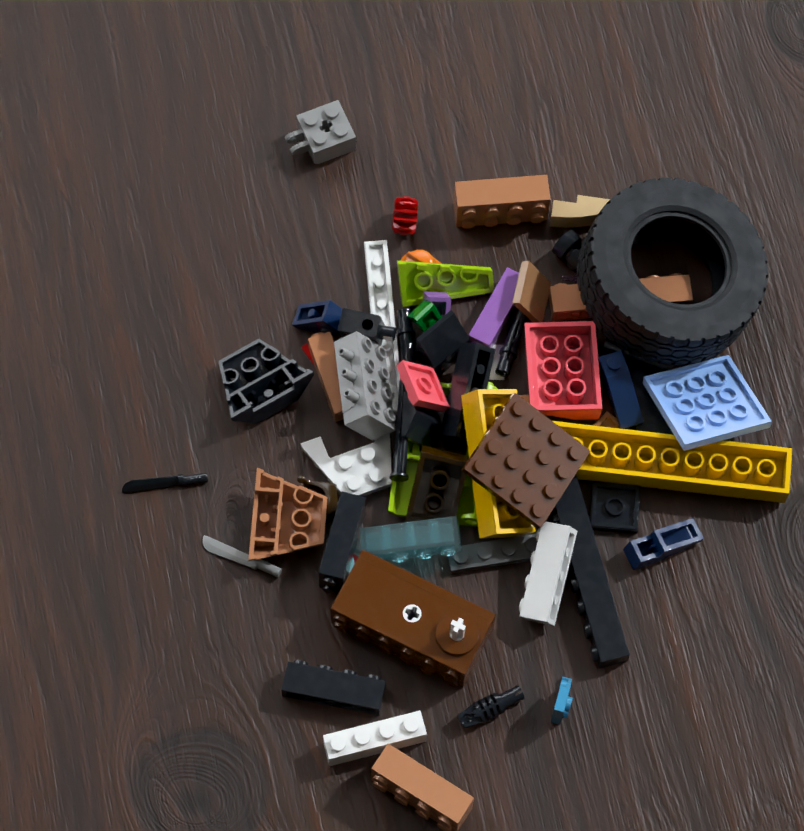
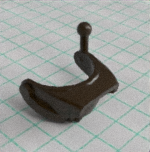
(330, 491)

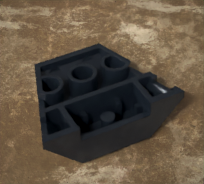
(261, 381)

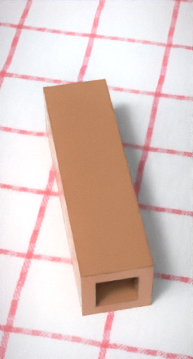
(324, 358)

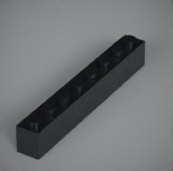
(591, 582)

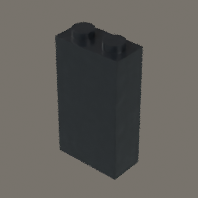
(341, 542)

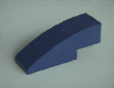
(662, 543)

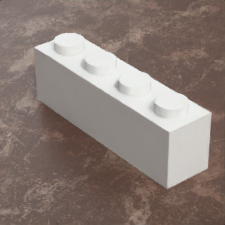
(547, 573)
(373, 738)

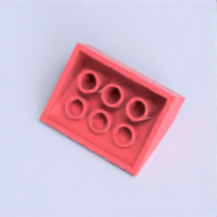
(563, 369)

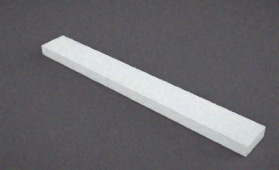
(382, 304)

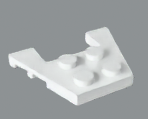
(356, 471)

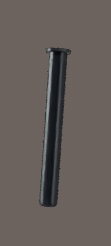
(401, 444)

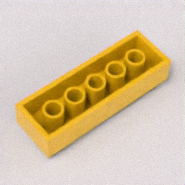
(493, 516)

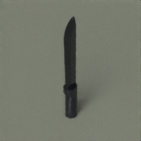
(161, 482)

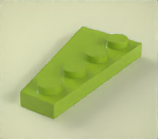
(434, 277)

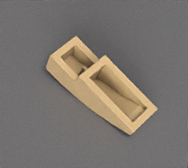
(576, 214)

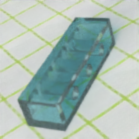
(413, 539)

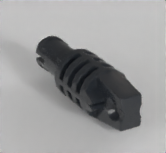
(489, 707)

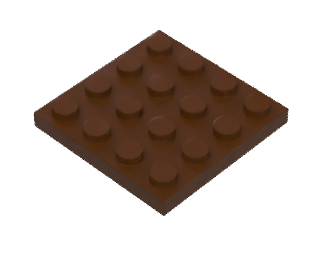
(526, 460)

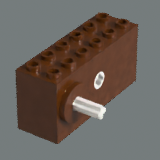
(412, 619)

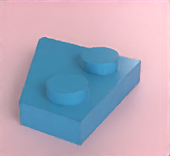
(563, 701)

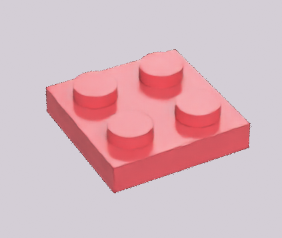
(422, 386)

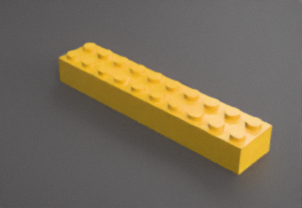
(661, 463)

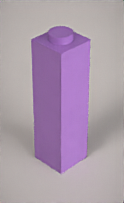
(495, 311)

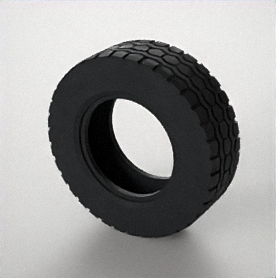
(706, 226)

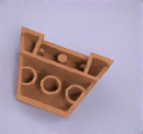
(285, 517)

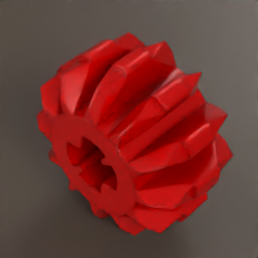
(405, 215)

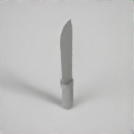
(226, 551)

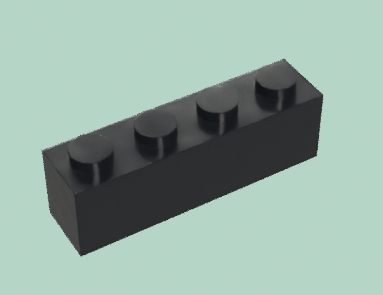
(470, 374)
(333, 687)

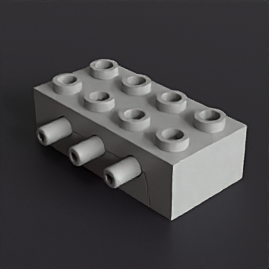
(364, 386)

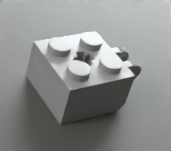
(324, 133)

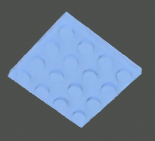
(706, 402)

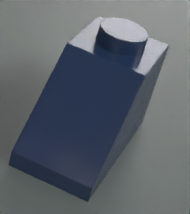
(318, 317)

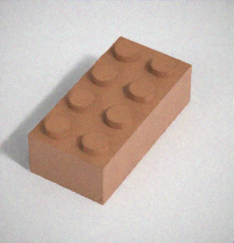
(501, 201)
(421, 789)

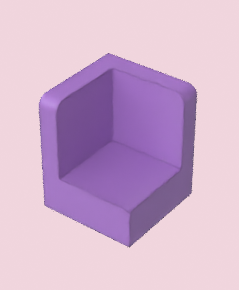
(440, 299)

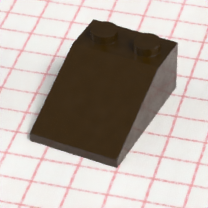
(436, 485)

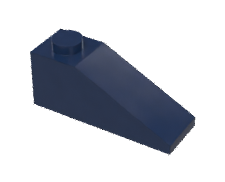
(620, 389)

